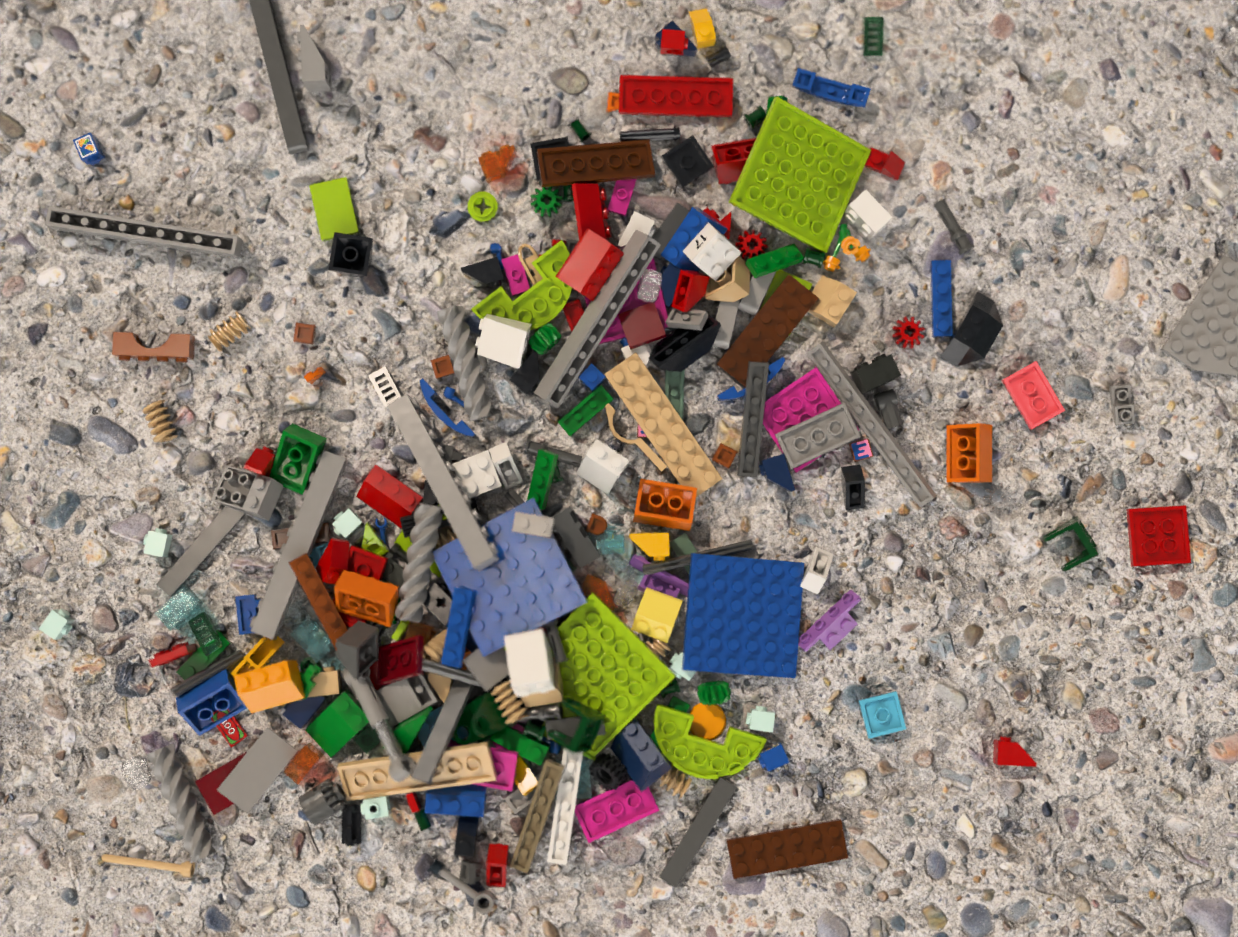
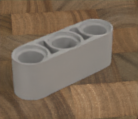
(757, 291)
(726, 317)

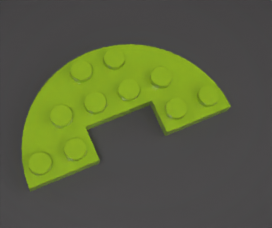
(538, 303)
(699, 755)

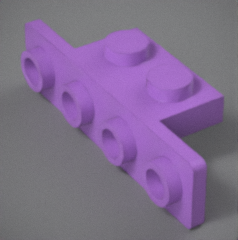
(660, 581)
(832, 625)

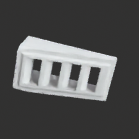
(391, 384)

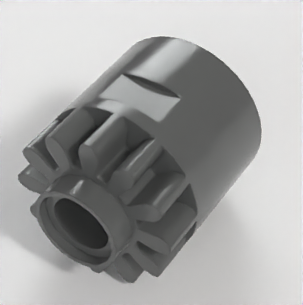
(322, 801)

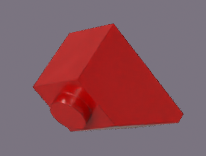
(689, 289)
(261, 461)
(333, 561)
(1010, 753)
(497, 865)

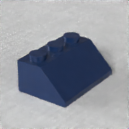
(639, 755)

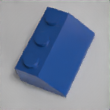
(687, 231)
(206, 698)
(457, 800)

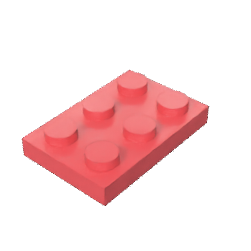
(1033, 395)

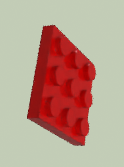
(1158, 536)

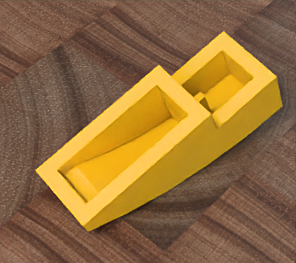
(259, 655)

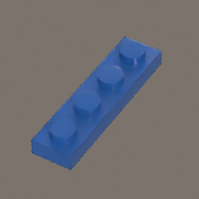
(941, 298)
(458, 627)

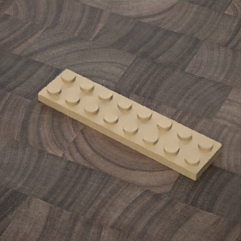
(662, 424)
(458, 767)

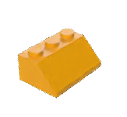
(270, 686)

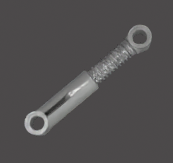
(401, 765)

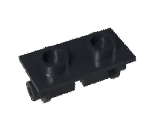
(351, 824)

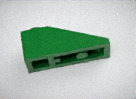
(408, 729)
(525, 745)

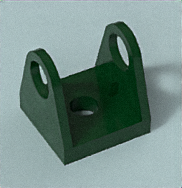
(1091, 548)
(480, 719)
(586, 731)

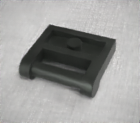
(393, 570)

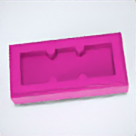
(621, 196)
(515, 275)

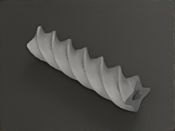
(465, 365)
(420, 558)
(181, 803)

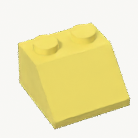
(657, 615)

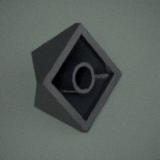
(351, 255)

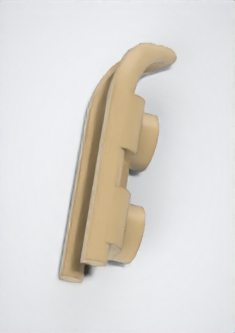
(527, 263)

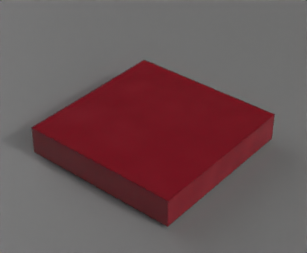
(642, 325)

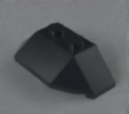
(974, 332)
(684, 346)

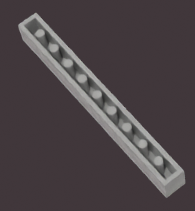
(144, 232)
(597, 319)
(443, 482)
(300, 541)

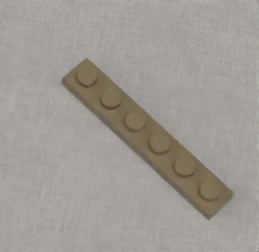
(537, 815)

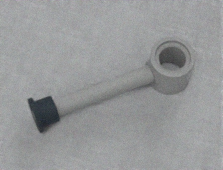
(437, 868)

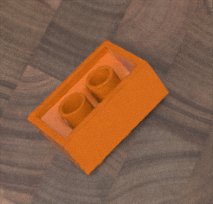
(969, 453)
(665, 504)
(366, 598)

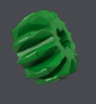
(540, 206)
(545, 339)
(713, 692)

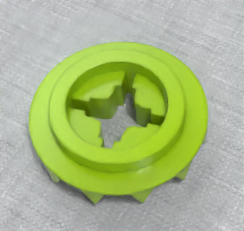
(477, 199)

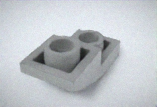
(1121, 404)

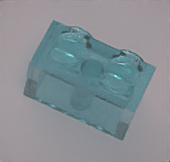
(610, 543)
(179, 608)
(312, 640)

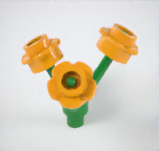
(849, 245)

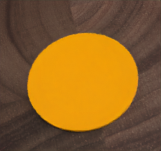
(708, 721)

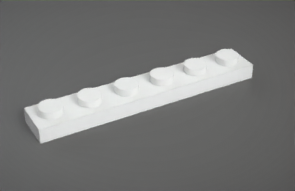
(565, 808)

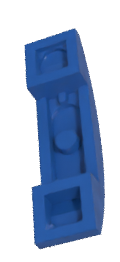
(830, 90)
(429, 394)
(732, 394)

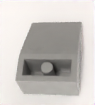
(314, 71)
(247, 492)
(407, 698)

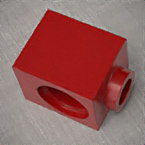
(673, 42)

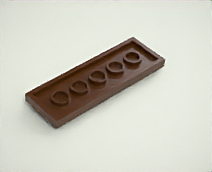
(595, 163)
(768, 328)
(787, 848)

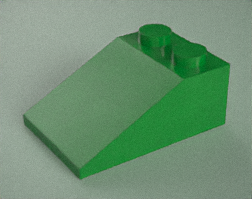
(296, 457)
(338, 723)

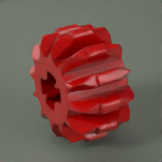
(746, 239)
(910, 326)

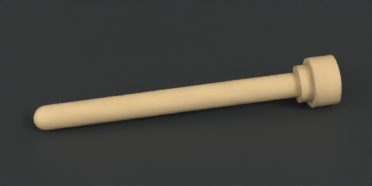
(185, 869)

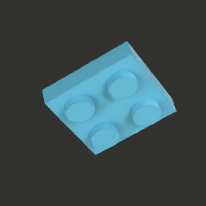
(882, 714)

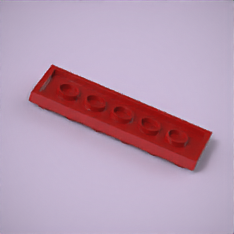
(676, 96)

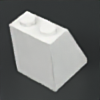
(503, 340)
(602, 466)
(530, 662)

